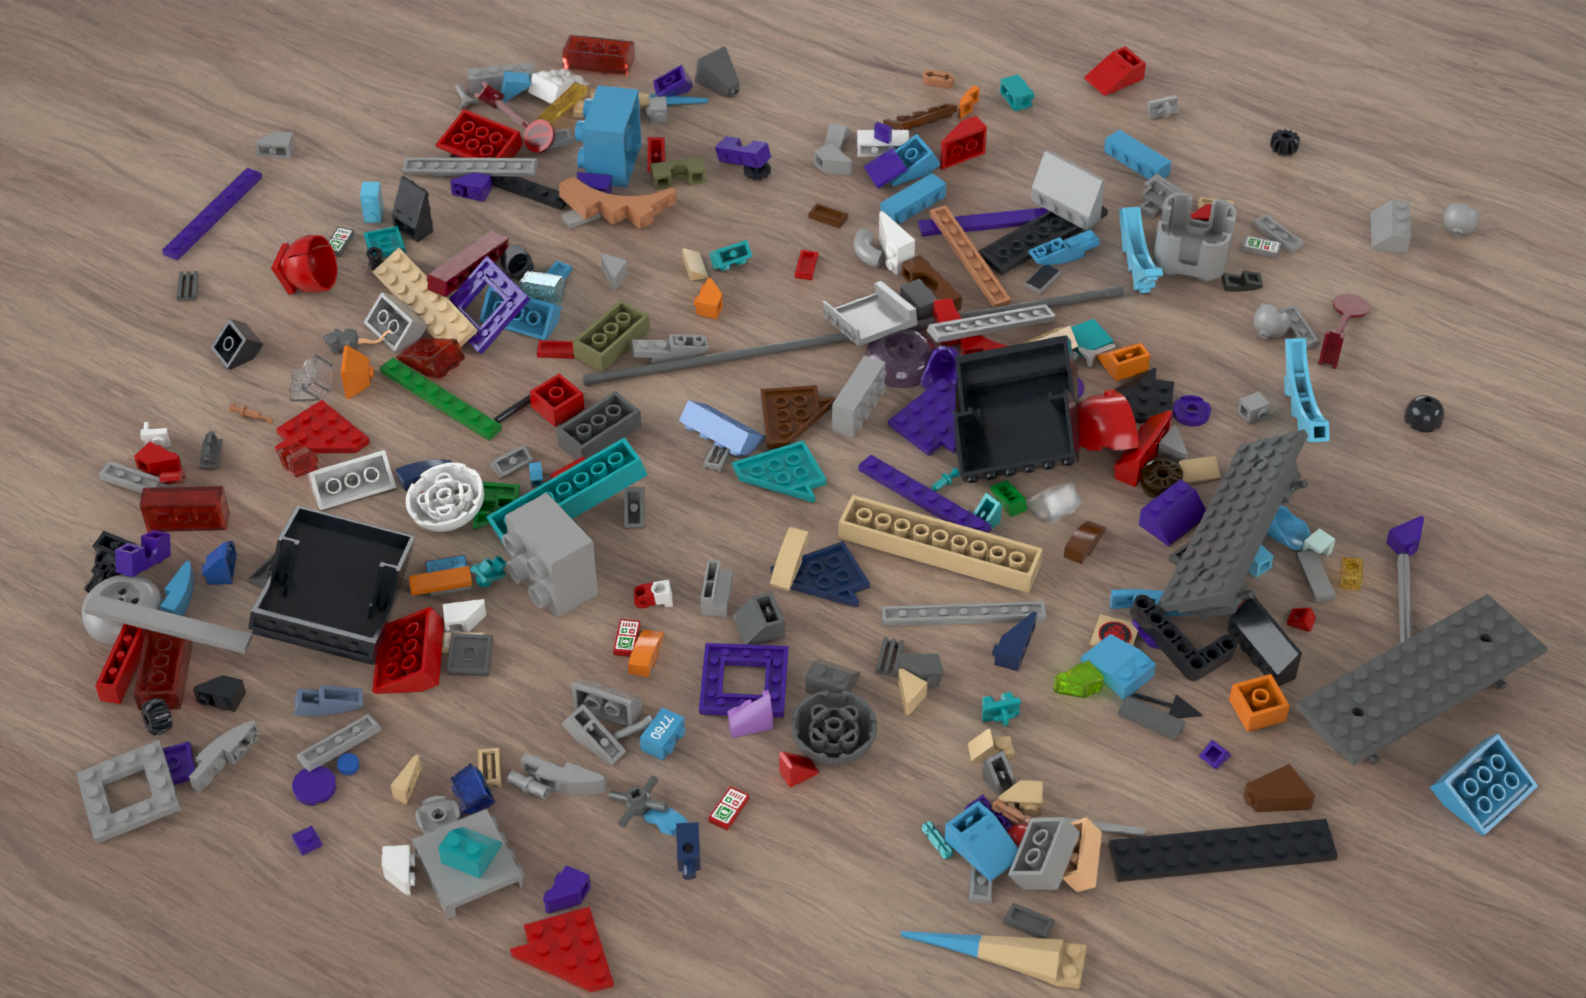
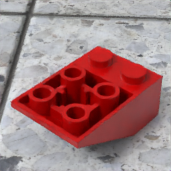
(1117, 71)

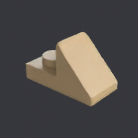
(985, 746)

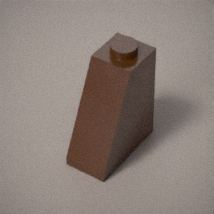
(1279, 792)

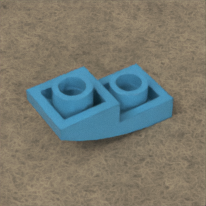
(665, 820)

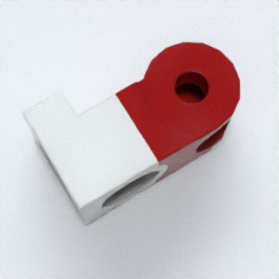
(653, 594)

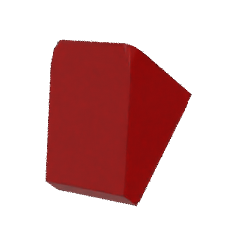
(1302, 618)

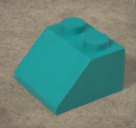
(468, 851)

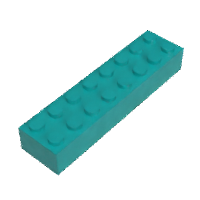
(583, 484)

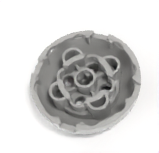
(125, 589)

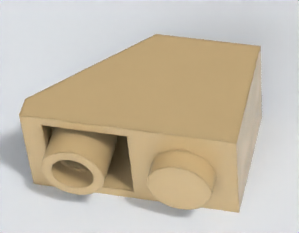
(1025, 797)

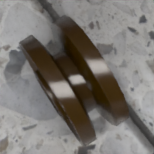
(1159, 476)

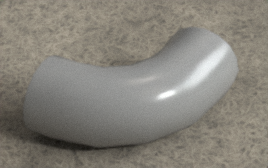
(865, 250)

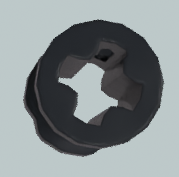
(372, 259)

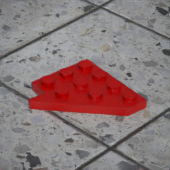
(322, 431)
(567, 949)

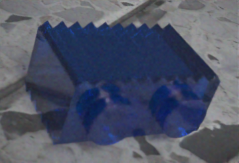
(472, 790)

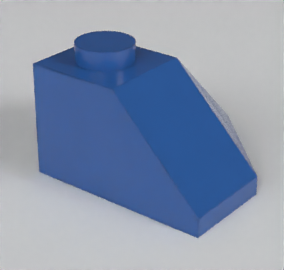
(220, 564)

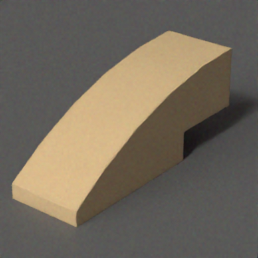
(789, 558)

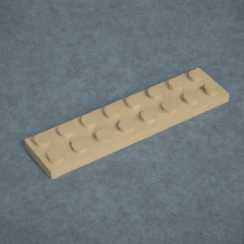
(410, 286)

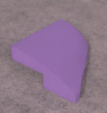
(751, 716)

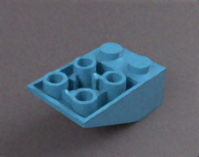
(981, 840)

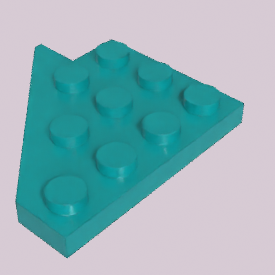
(783, 470)

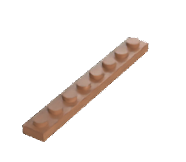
(970, 257)

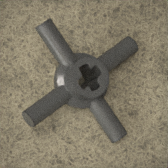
(638, 801)

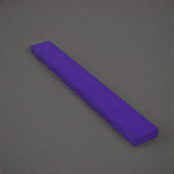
(985, 221)

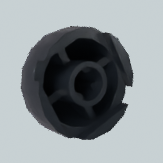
(1424, 413)

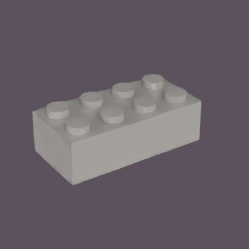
(858, 397)

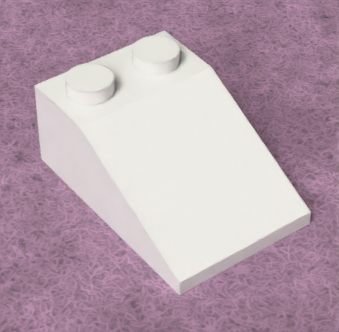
(895, 243)

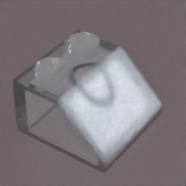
(1054, 502)

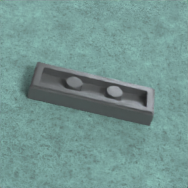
(1151, 718)

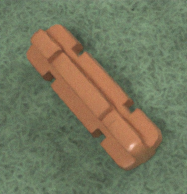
(1010, 812)

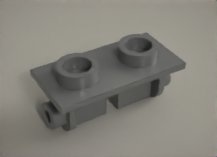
(210, 451)

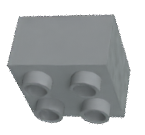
(550, 556)

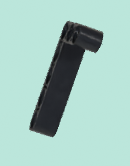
(1179, 643)

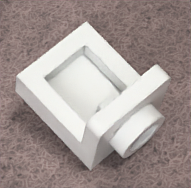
(156, 436)

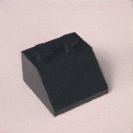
(236, 344)

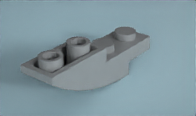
(674, 348)
(226, 748)
(568, 780)

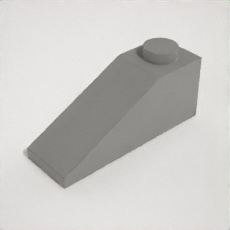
(593, 735)

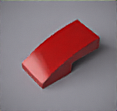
(172, 477)

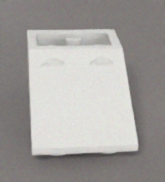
(553, 84)

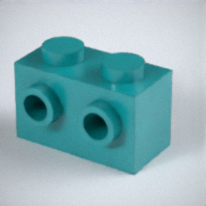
(730, 254)

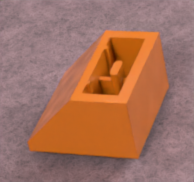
(1125, 361)

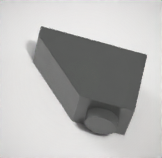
(634, 507)
(924, 666)

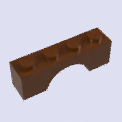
(921, 269)

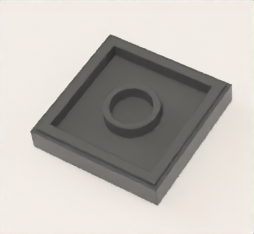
(469, 654)

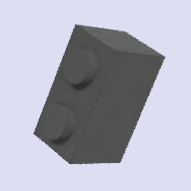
(919, 297)

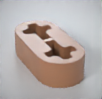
(938, 78)

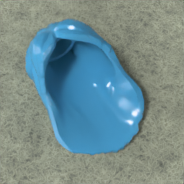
(1288, 529)

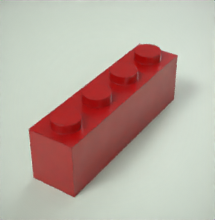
(121, 664)

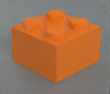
(1259, 703)

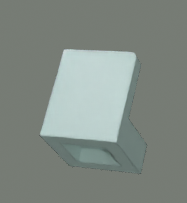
(1319, 542)

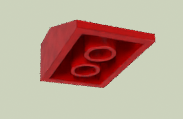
(963, 142)

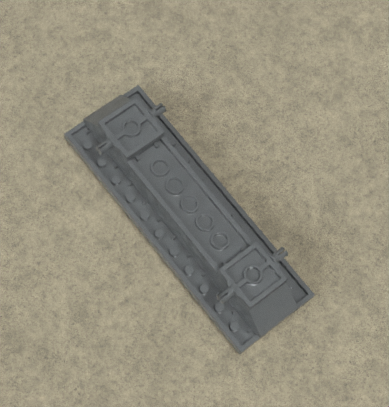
(1234, 526)
(1420, 679)

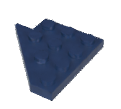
(831, 575)

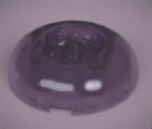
(904, 355)

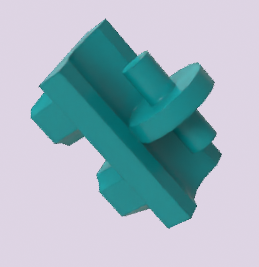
(489, 571)
(1000, 710)

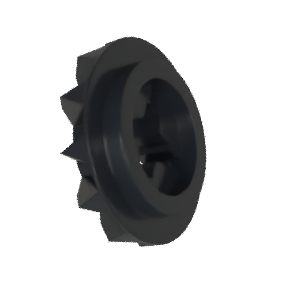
(763, 172)

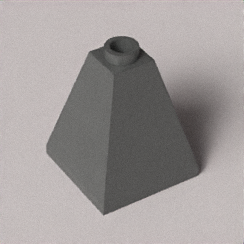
(717, 73)

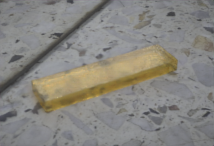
(563, 103)

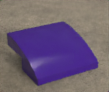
(885, 168)

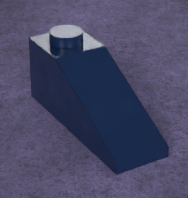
(1014, 643)

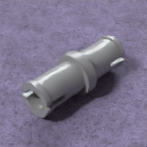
(529, 784)

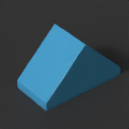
(514, 83)

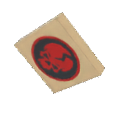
(1117, 627)

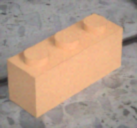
(1083, 863)

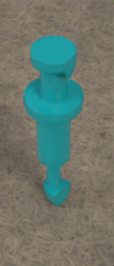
(946, 479)

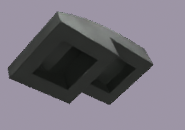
(1246, 282)

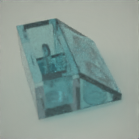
(543, 286)

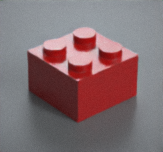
(557, 400)

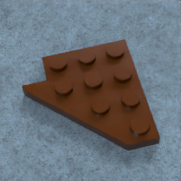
(791, 412)

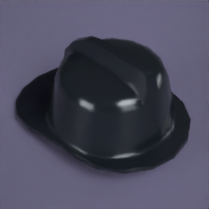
(516, 261)

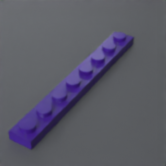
(212, 214)
(920, 494)

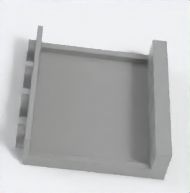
(872, 315)
(454, 886)

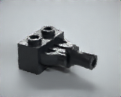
(105, 558)

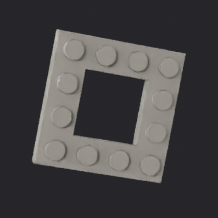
(163, 803)

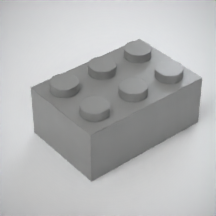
(1044, 853)

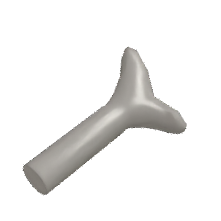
(466, 101)
(1091, 354)
(643, 724)

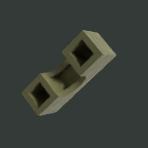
(690, 169)

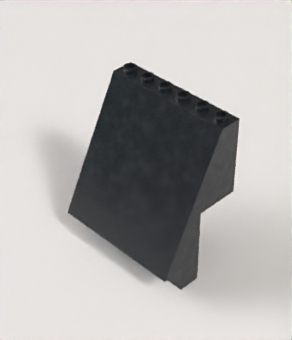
(1017, 409)
(332, 585)

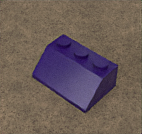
(1172, 513)

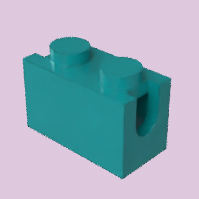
(1016, 92)

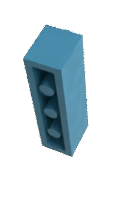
(1136, 155)
(914, 198)

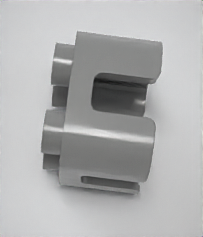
(1194, 245)

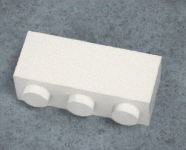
(870, 147)

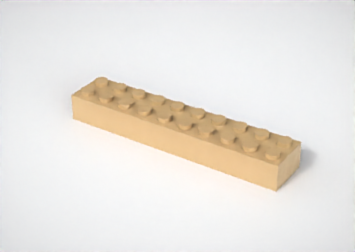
(940, 543)

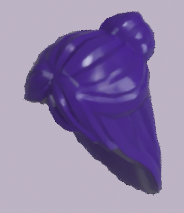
(941, 365)

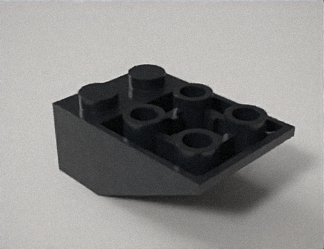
(412, 210)

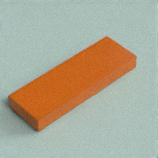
(440, 580)

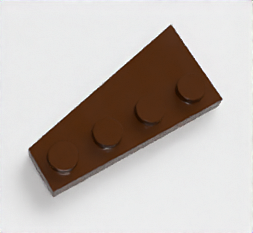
(921, 117)

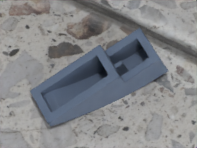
(327, 700)

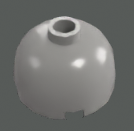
(1460, 219)
(1270, 322)

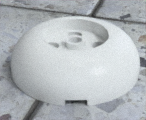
(438, 506)

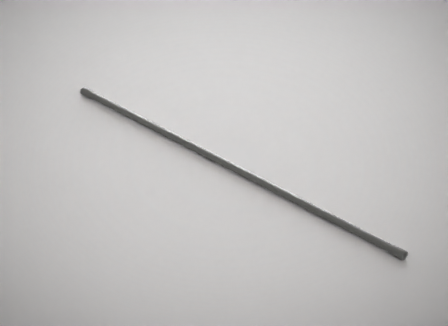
(598, 377)

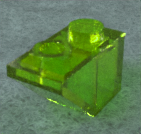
(1079, 681)

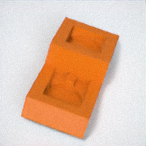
(967, 101)

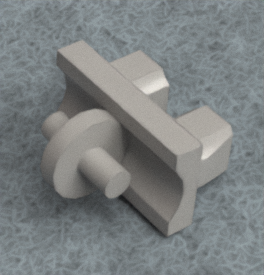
(1162, 107)

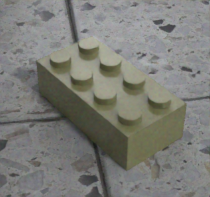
(611, 335)

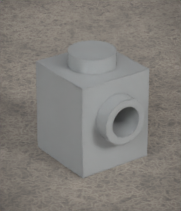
(657, 110)
(1253, 407)

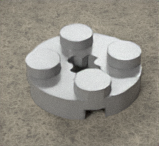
(436, 805)

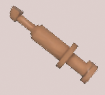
(249, 413)

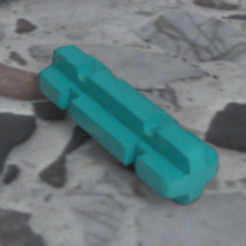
(937, 839)

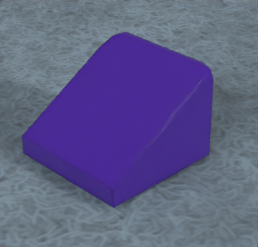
(1214, 754)

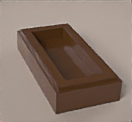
(828, 215)

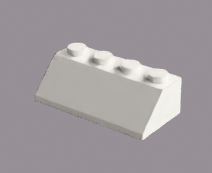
(351, 480)

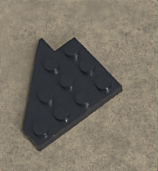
(1147, 395)

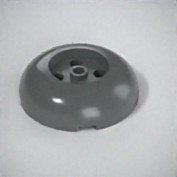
(834, 716)

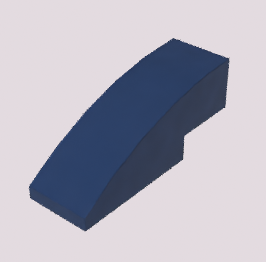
(411, 473)

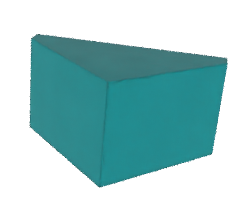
(989, 510)

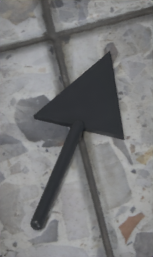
(1179, 708)

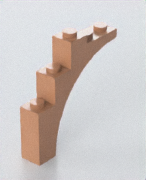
(615, 208)

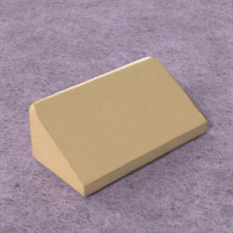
(694, 264)
(1200, 469)

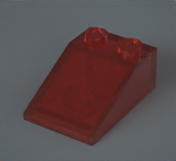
(433, 356)

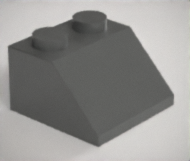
(830, 676)

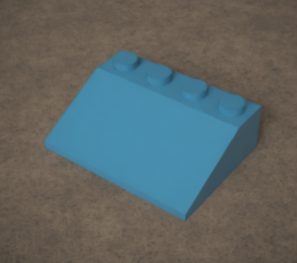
(1484, 785)

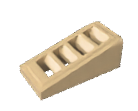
(406, 780)

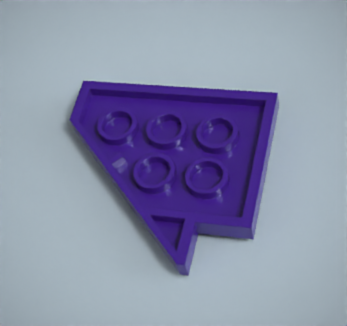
(929, 419)

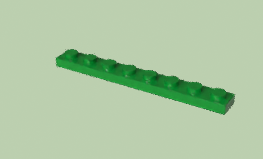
(440, 399)

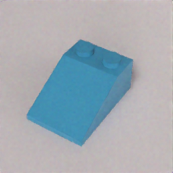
(917, 159)
(1121, 664)

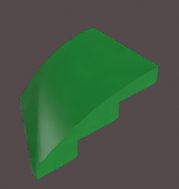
(495, 497)

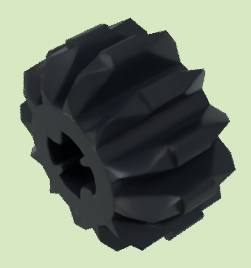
(1285, 142)
(156, 716)

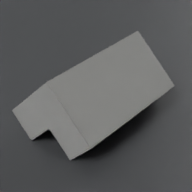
(716, 590)

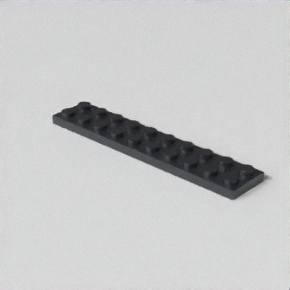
(1222, 850)

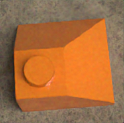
(355, 372)

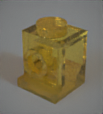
(1351, 573)

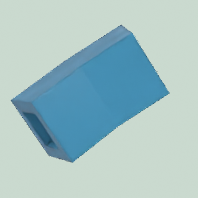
(536, 474)

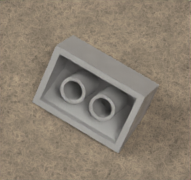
(1391, 227)
(394, 315)
(607, 703)

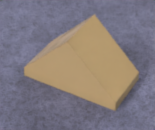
(912, 690)

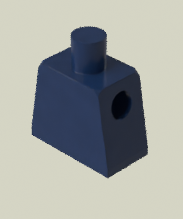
(688, 849)

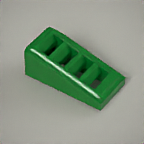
(1011, 499)

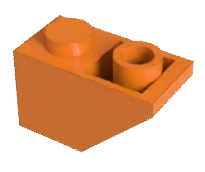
(709, 301)

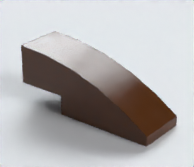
(1083, 541)

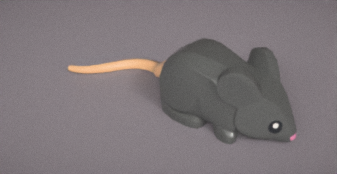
(349, 337)

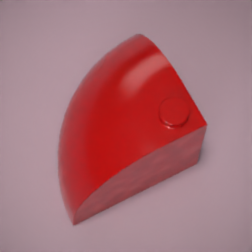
(1107, 422)

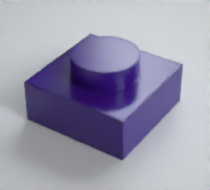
(306, 840)

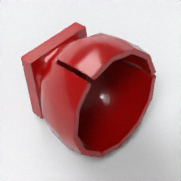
(306, 265)

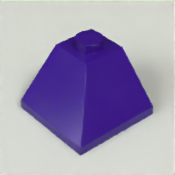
(673, 83)

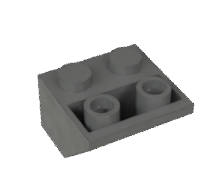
(760, 620)

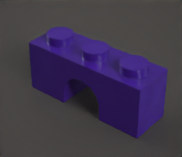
(752, 155)
(134, 559)

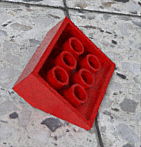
(479, 138)
(410, 654)

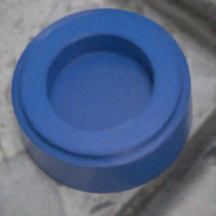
(348, 764)

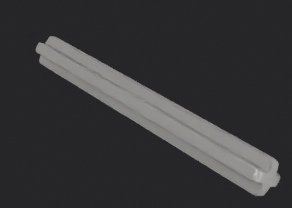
(1404, 593)

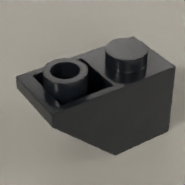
(221, 692)

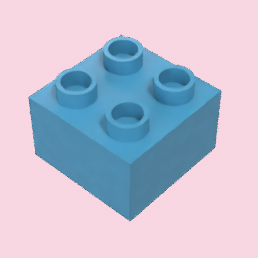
(610, 133)

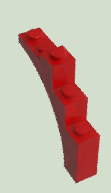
(944, 311)

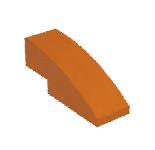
(645, 653)

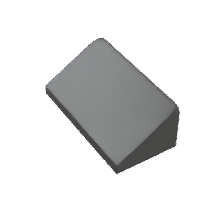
(511, 461)

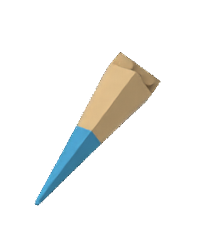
(644, 101)
(1038, 957)

